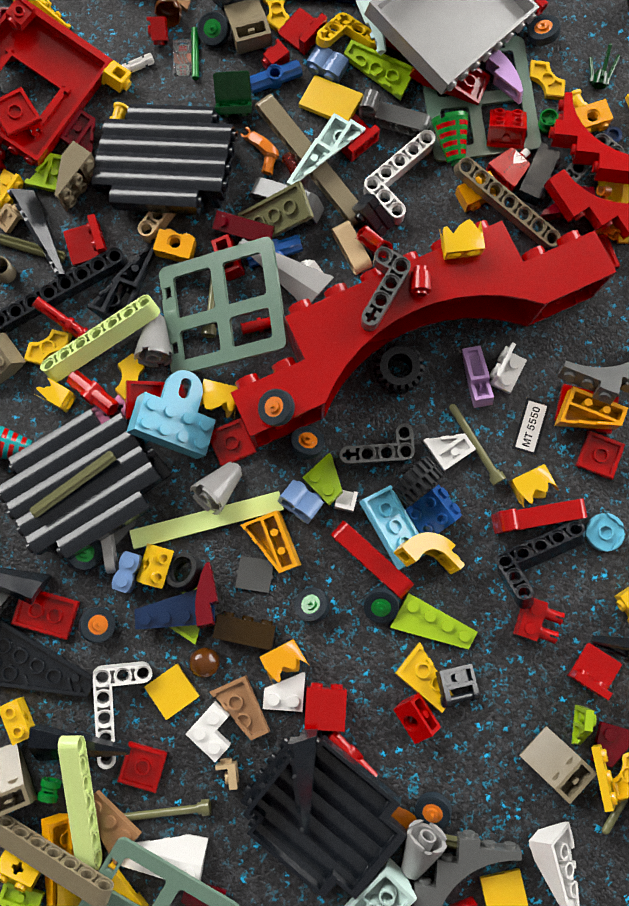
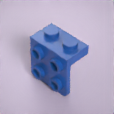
(434, 511)

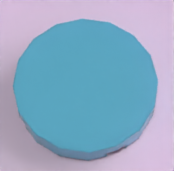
(605, 532)

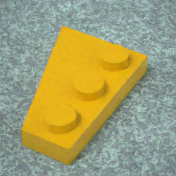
(420, 675)
(604, 777)

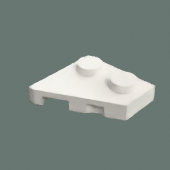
(449, 449)
(286, 694)

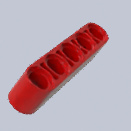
(372, 559)

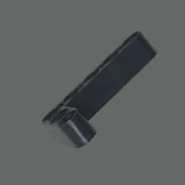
(535, 557)

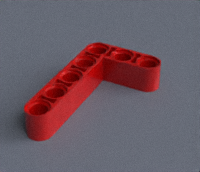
(538, 516)

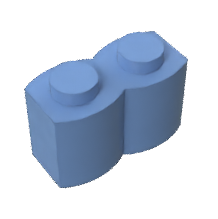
(327, 64)
(300, 501)
(125, 577)

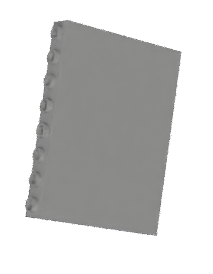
(449, 35)

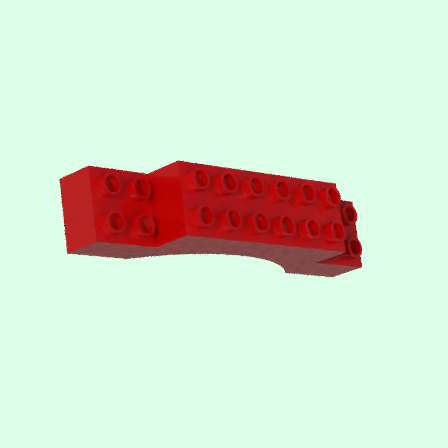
(487, 286)

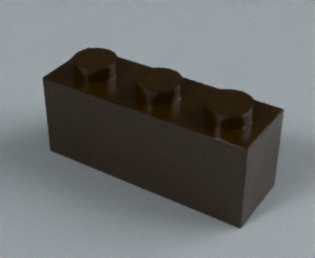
(244, 630)

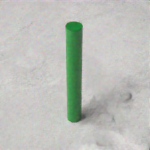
(195, 53)

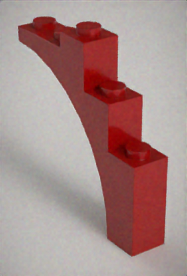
(586, 149)
(577, 202)

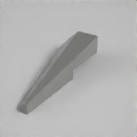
(298, 278)

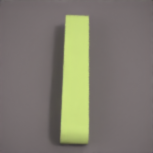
(100, 338)
(80, 800)

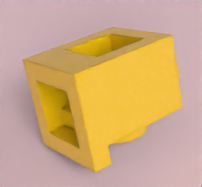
(116, 77)

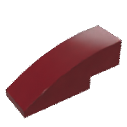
(205, 598)

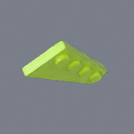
(383, 69)
(426, 621)

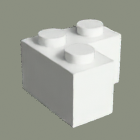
(205, 732)

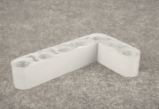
(395, 172)
(107, 705)

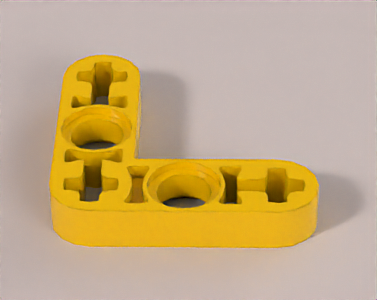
(348, 27)

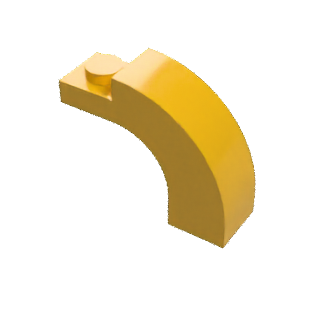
(432, 545)

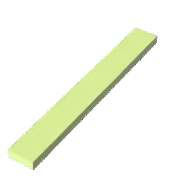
(205, 520)

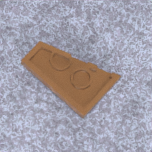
(241, 703)
(112, 823)

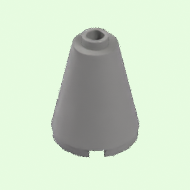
(154, 344)
(216, 488)
(422, 848)

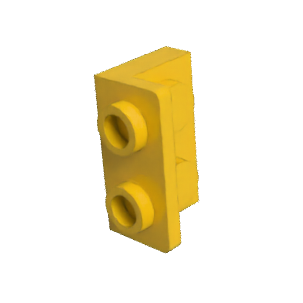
(8, 181)

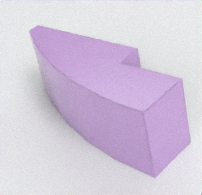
(505, 76)
(477, 377)

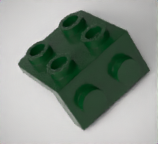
(232, 93)

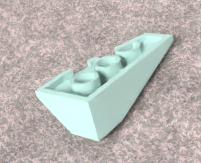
(387, 888)

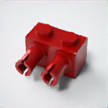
(530, 622)

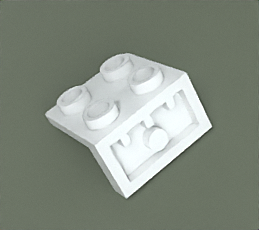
(508, 370)

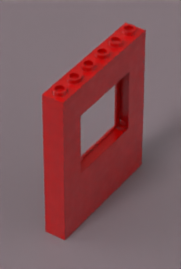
(64, 62)

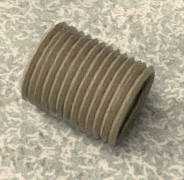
(10, 274)

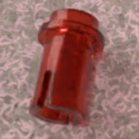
(289, 161)

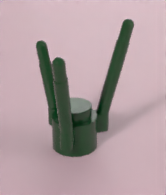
(601, 78)

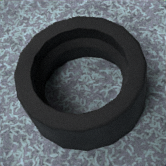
(176, 564)

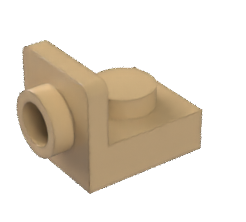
(9, 217)
(231, 775)

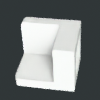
(346, 501)

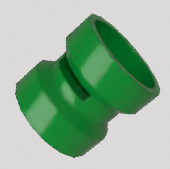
(547, 120)
(49, 790)

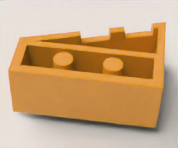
(586, 412)
(274, 540)

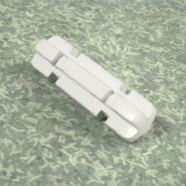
(139, 63)

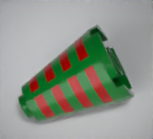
(452, 135)

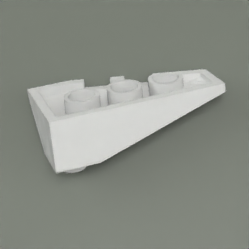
(184, 852)
(553, 856)

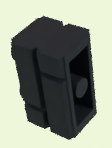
(373, 214)

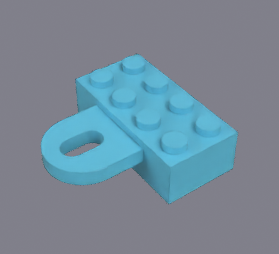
(173, 419)

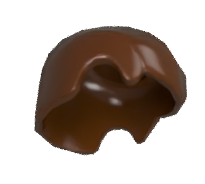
(170, 9)
(204, 662)

